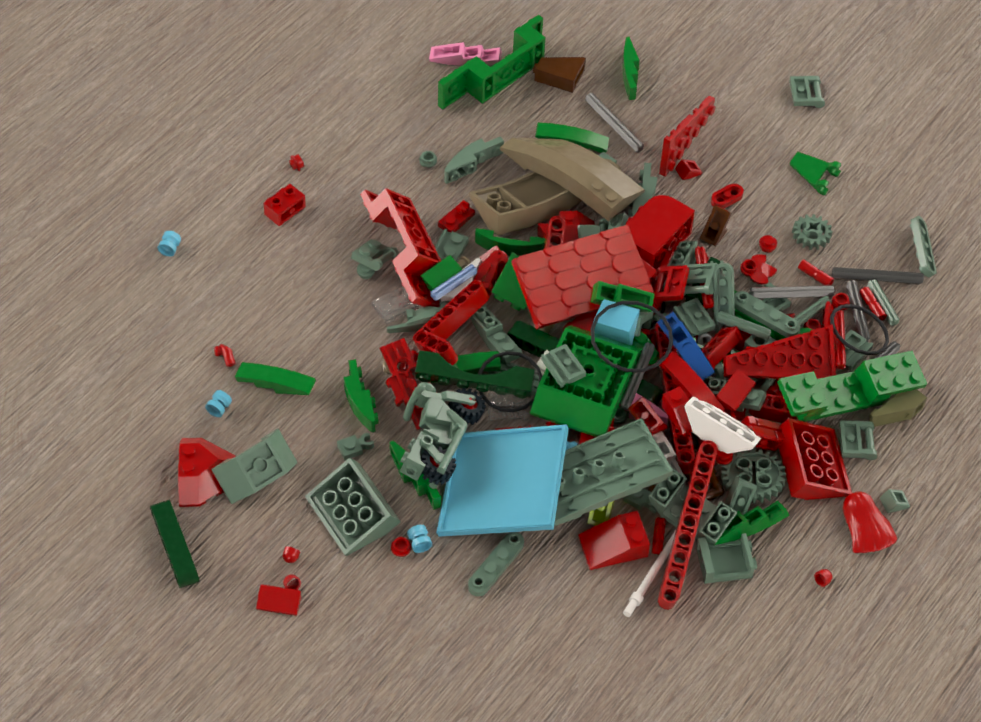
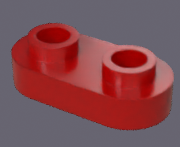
(727, 196)

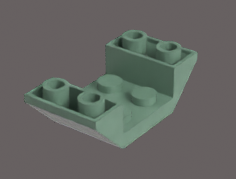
(255, 467)
(668, 501)

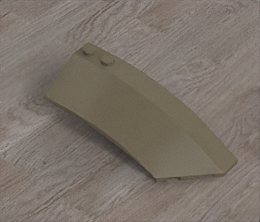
(578, 171)
(522, 202)

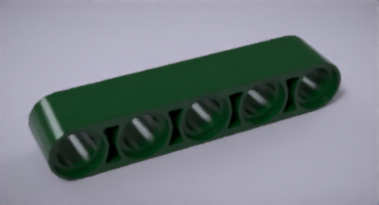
(174, 544)

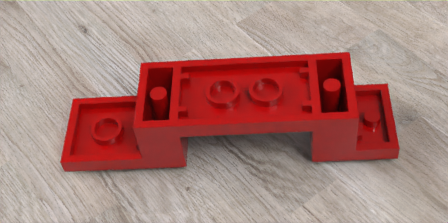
(419, 255)

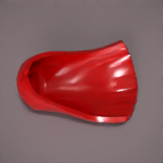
(867, 524)

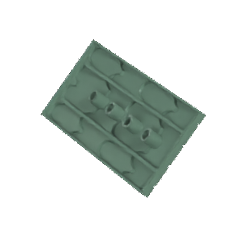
(609, 470)

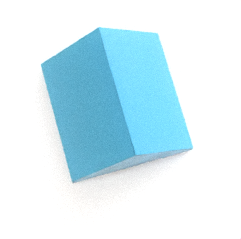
(618, 322)

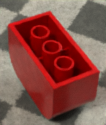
(660, 227)

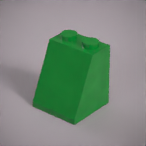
(508, 287)

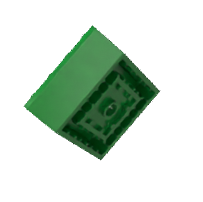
(594, 399)

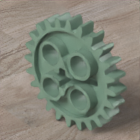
(769, 473)

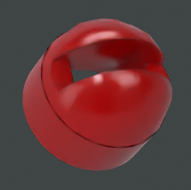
(290, 554)
(823, 577)
(295, 584)

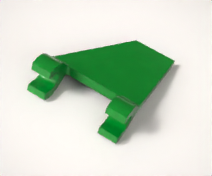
(813, 169)

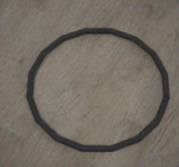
(631, 303)

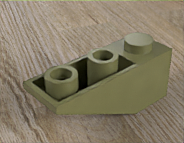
(899, 408)

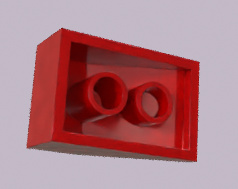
(615, 541)

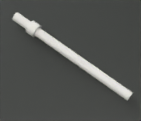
(637, 597)

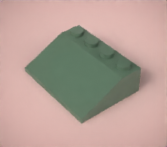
(352, 507)

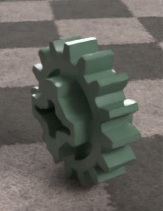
(812, 232)

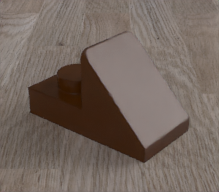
(716, 226)

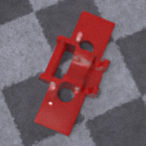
(402, 382)

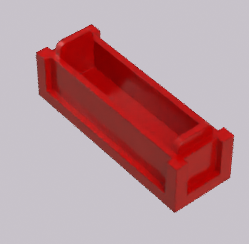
(721, 344)

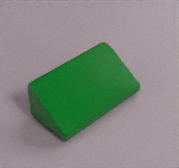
(440, 272)

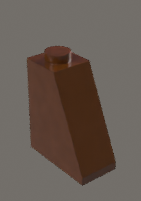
(560, 72)

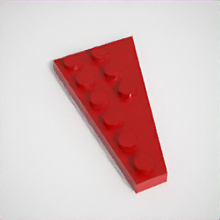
(682, 137)
(787, 357)

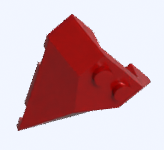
(195, 475)

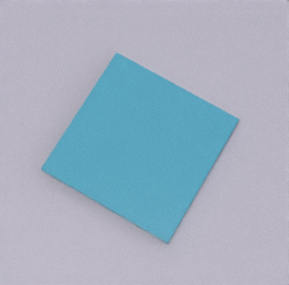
(504, 481)

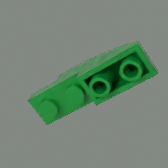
(359, 398)

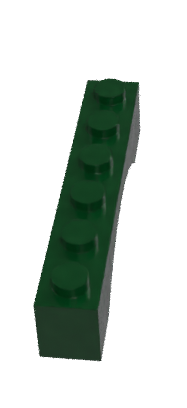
(514, 381)

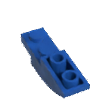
(686, 346)

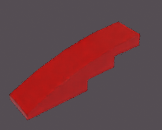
(688, 380)

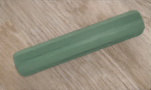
(877, 291)
(812, 310)
(743, 325)

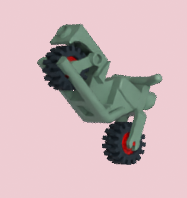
(442, 432)

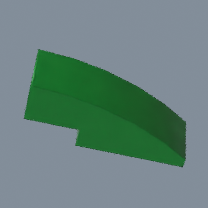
(621, 293)

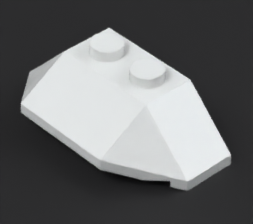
(719, 427)

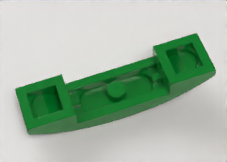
(486, 239)

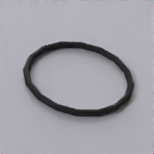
(869, 313)
(513, 354)

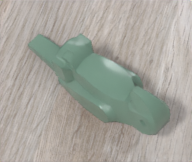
(416, 319)

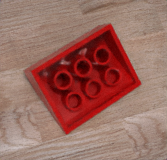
(813, 461)

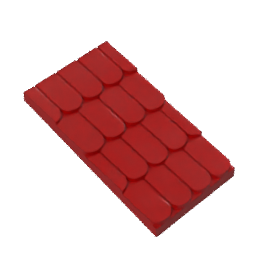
(562, 277)

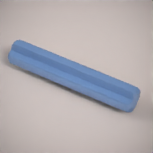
(453, 282)

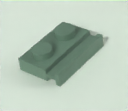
(451, 244)
(694, 317)
(858, 342)
(563, 365)

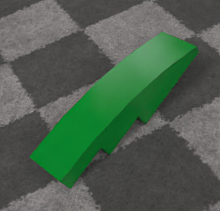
(630, 69)
(576, 135)
(473, 362)
(279, 379)
(421, 486)
(753, 522)

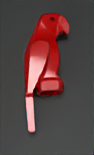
(488, 269)

